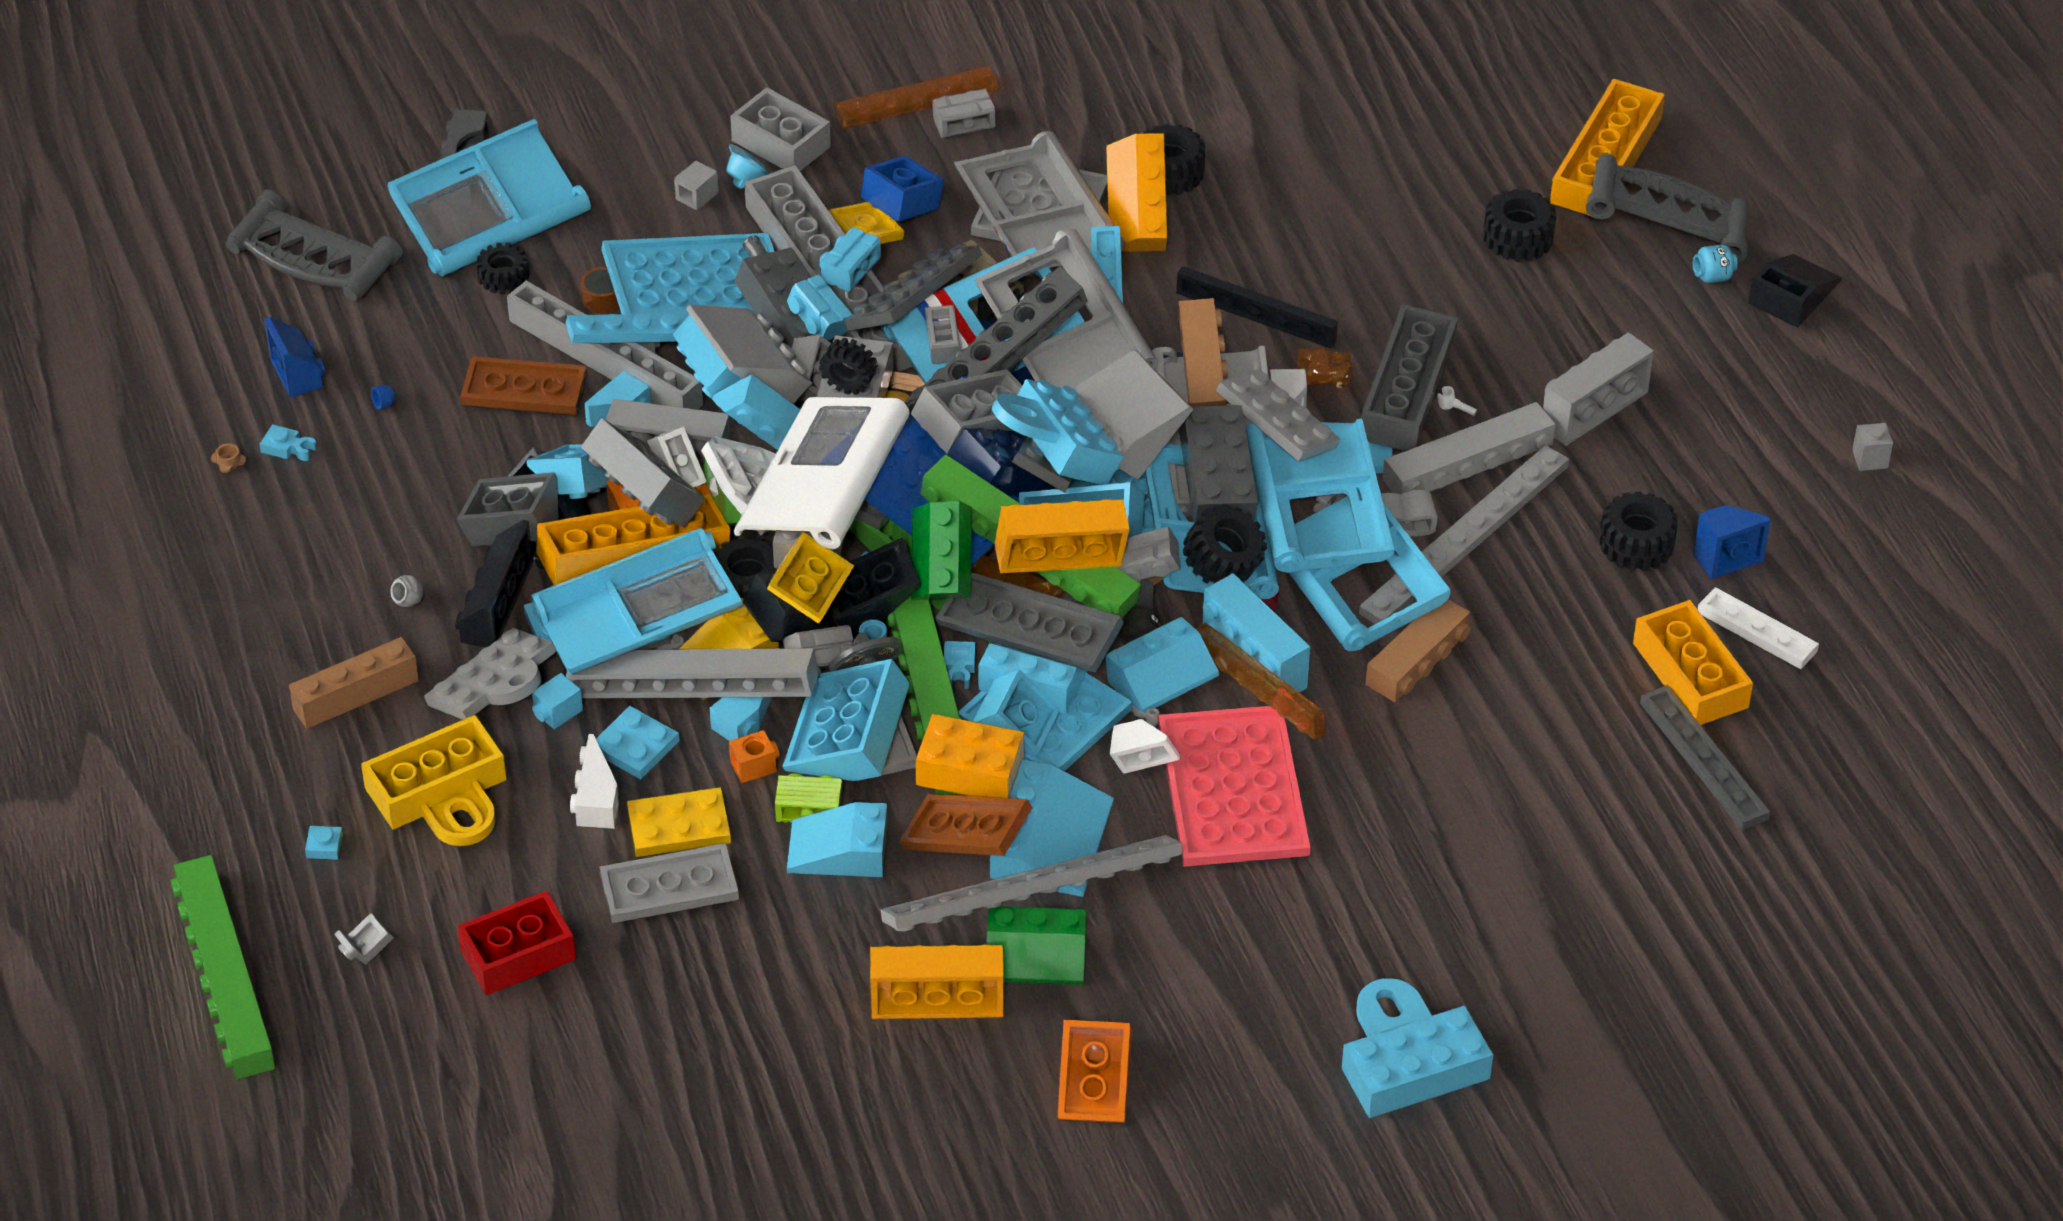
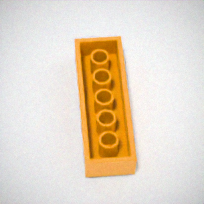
(1616, 127)
(594, 540)

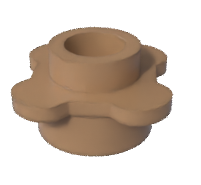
(228, 457)

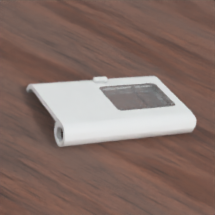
(825, 467)

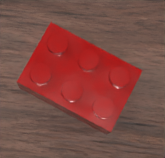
(516, 942)

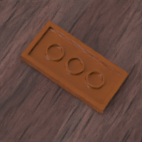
(523, 385)
(966, 824)

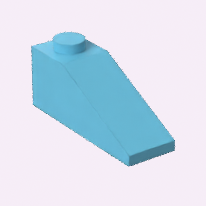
(738, 716)

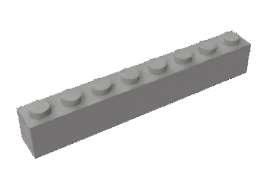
(546, 319)
(701, 674)

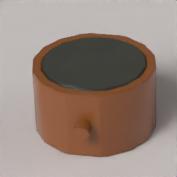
(598, 291)

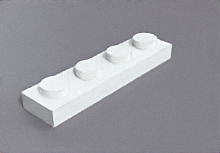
(1758, 628)

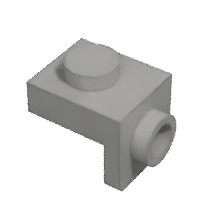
(364, 940)

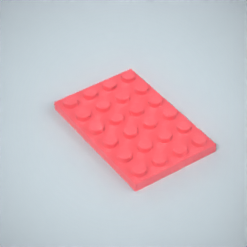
(1234, 786)

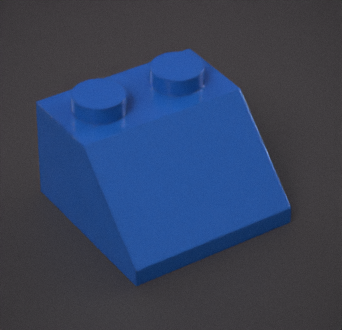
(293, 358)
(1730, 540)

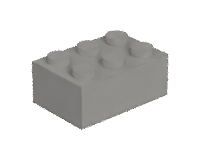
(780, 130)

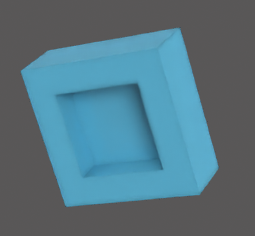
(323, 842)

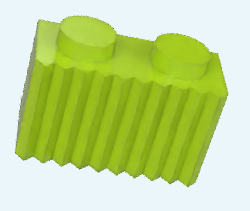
(805, 796)

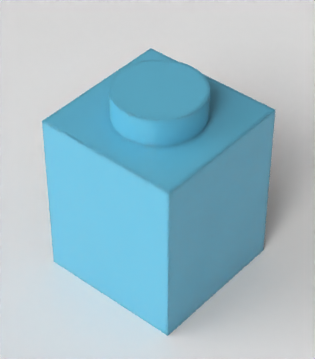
(557, 701)

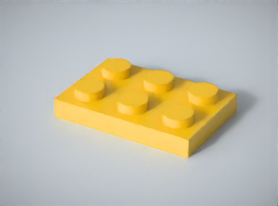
(678, 822)

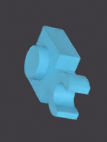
(284, 442)
(960, 661)

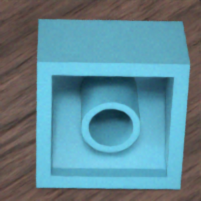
(1020, 706)

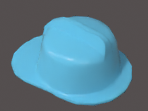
(743, 166)

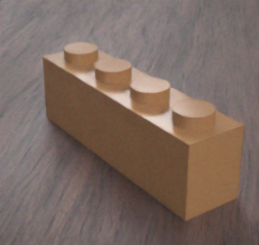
(1202, 351)
(1417, 650)
(353, 682)

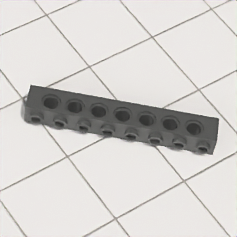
(1024, 336)

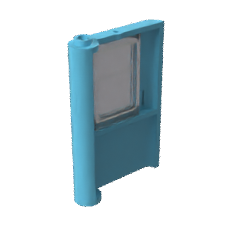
(486, 197)
(635, 601)

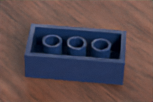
(991, 457)

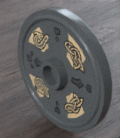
(867, 651)

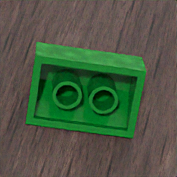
(942, 550)
(1039, 943)

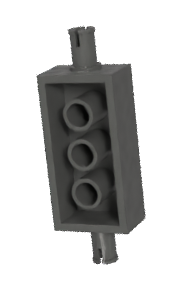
(767, 283)

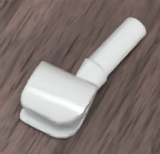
(1448, 401)

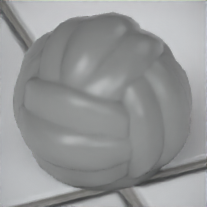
(406, 591)

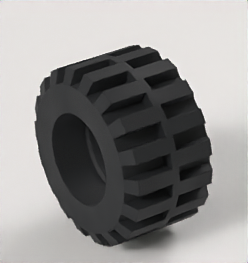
(1183, 157)
(1519, 225)
(1234, 530)
(1638, 531)
(744, 560)

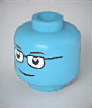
(1714, 263)

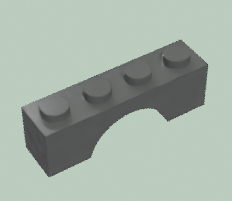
(464, 131)

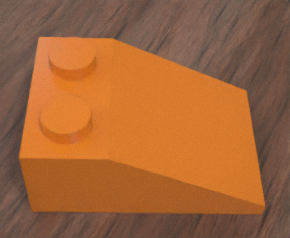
(1095, 1071)

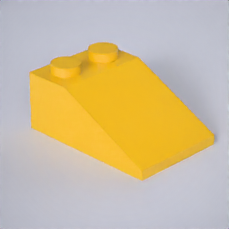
(810, 577)
(730, 631)

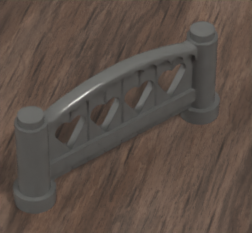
(1610, 193)
(268, 217)

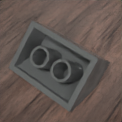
(505, 502)

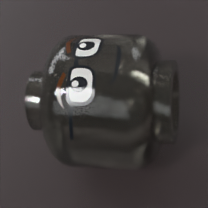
(1137, 623)

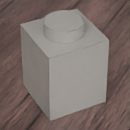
(696, 185)
(1872, 446)

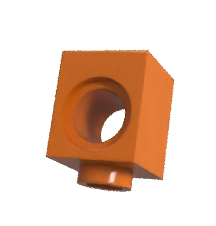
(753, 756)

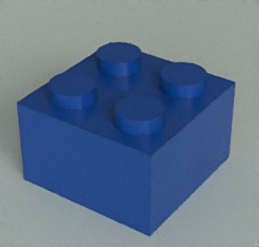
(901, 188)

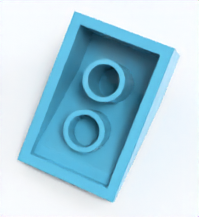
(840, 841)

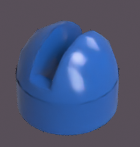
(382, 396)

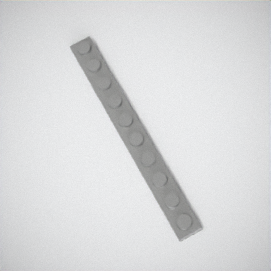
(1472, 529)
(1021, 885)

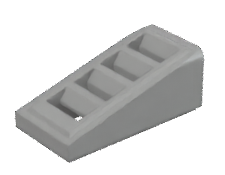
(945, 349)

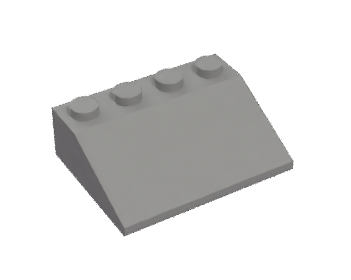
(752, 347)
(1135, 409)

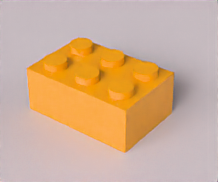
(969, 757)

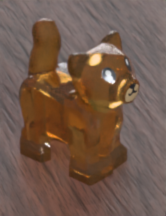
(1319, 367)

